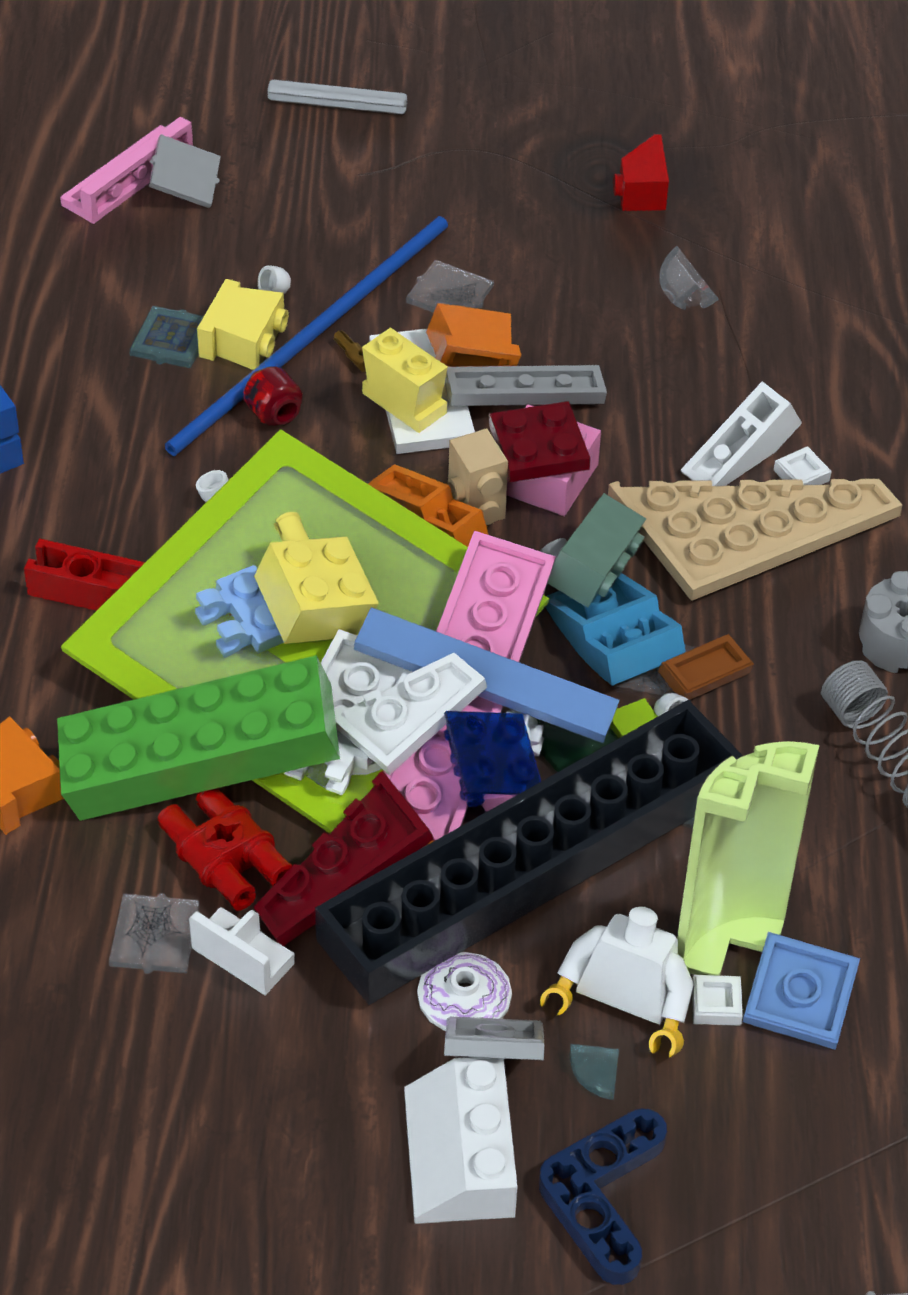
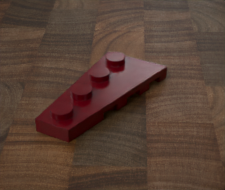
(366, 841)

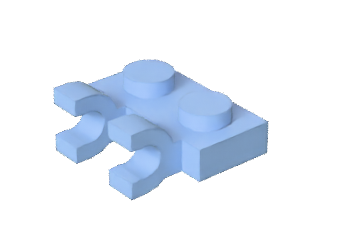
(243, 599)

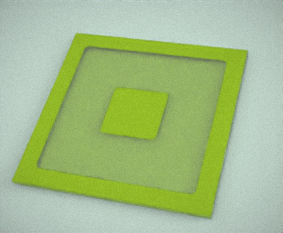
(154, 643)

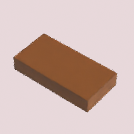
(706, 667)

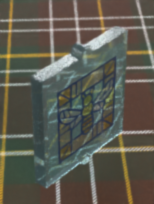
(168, 337)

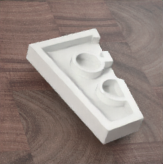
(406, 716)

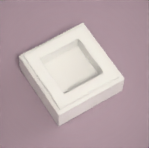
(803, 465)
(717, 1000)

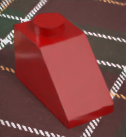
(643, 177)

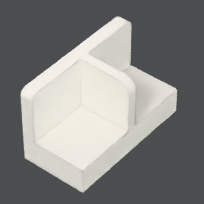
(241, 948)

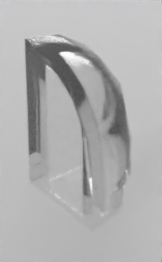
(684, 283)

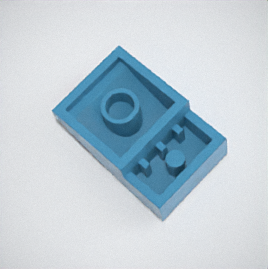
(619, 632)

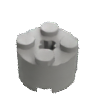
(886, 623)

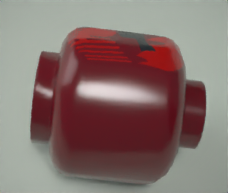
(273, 396)

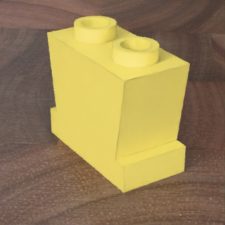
(242, 324)
(404, 380)

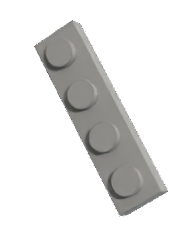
(525, 385)

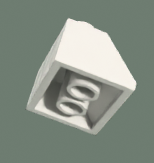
(461, 1142)

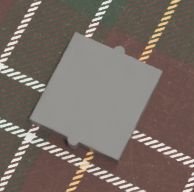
(184, 171)

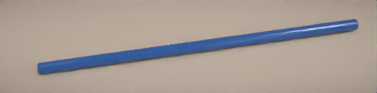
(308, 334)

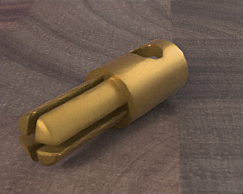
(352, 349)

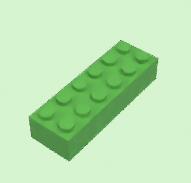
(197, 738)

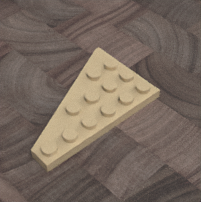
(734, 532)

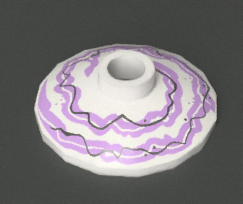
(444, 997)

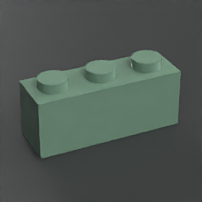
(597, 551)

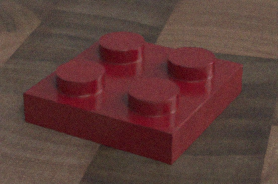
(540, 441)

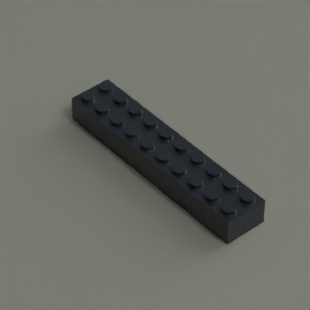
(520, 853)

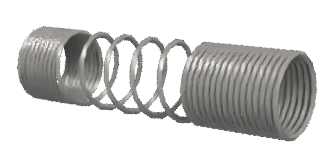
(855, 697)

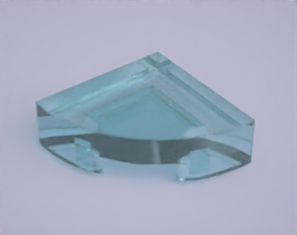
(595, 1068)

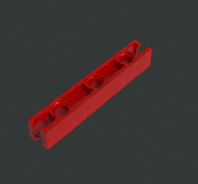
(76, 574)

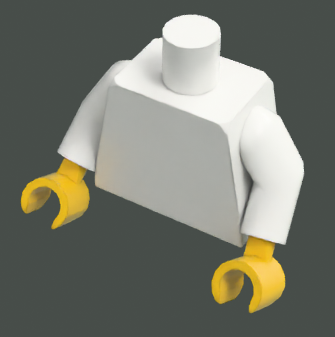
(632, 970)

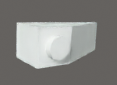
(744, 438)

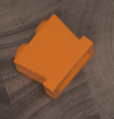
(472, 337)
(26, 775)

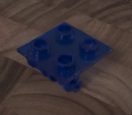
(490, 754)

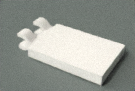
(351, 677)

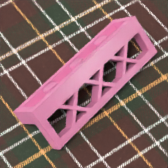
(122, 175)

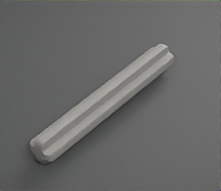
(337, 96)

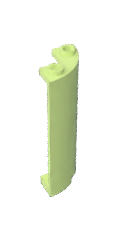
(744, 852)

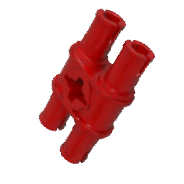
(224, 846)

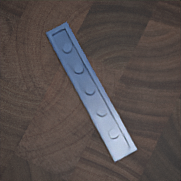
(507, 680)

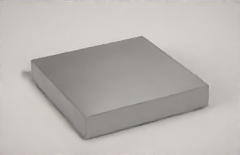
(494, 1038)

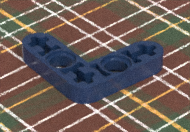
(588, 1180)

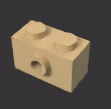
(479, 474)

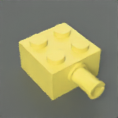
(313, 584)

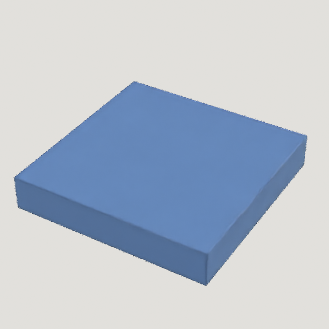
(801, 990)

